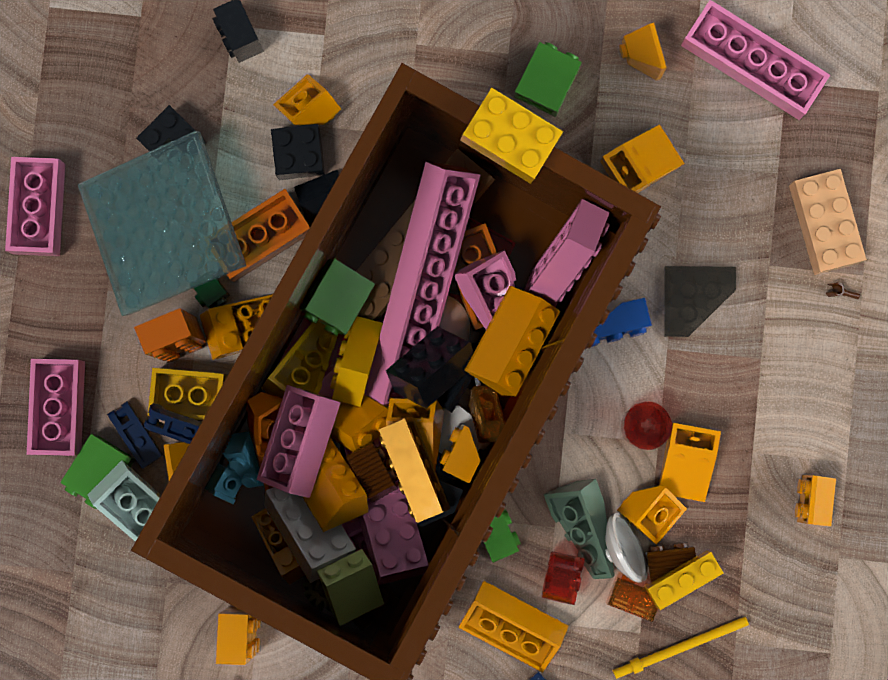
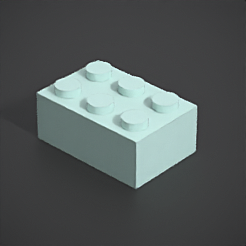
(125, 499)

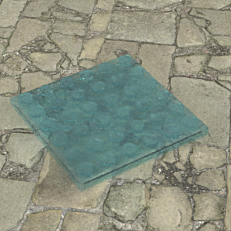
(161, 224)

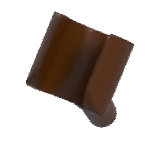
(838, 290)

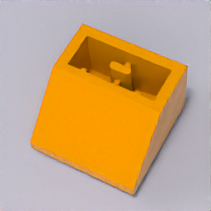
(462, 456)
(815, 500)

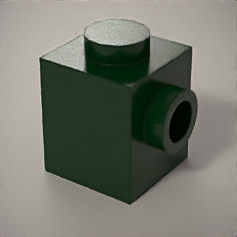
(211, 294)

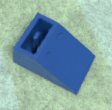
(627, 318)

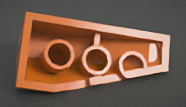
(261, 417)

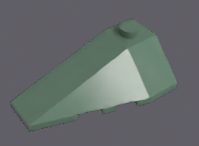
(583, 517)

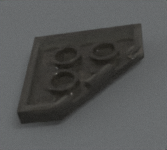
(693, 295)

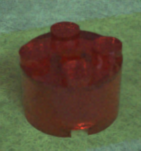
(656, 416)
(562, 578)

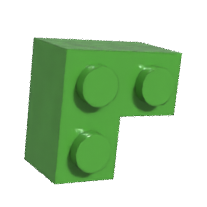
(502, 541)

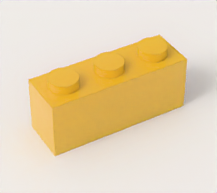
(684, 580)

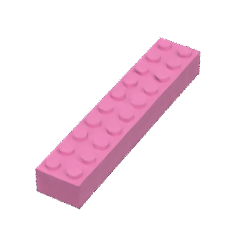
(423, 269)

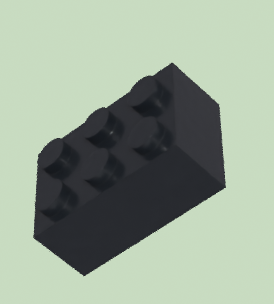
(430, 367)

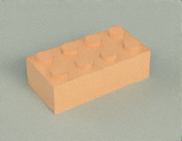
(827, 221)

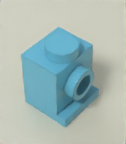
(224, 483)

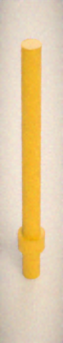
(636, 665)

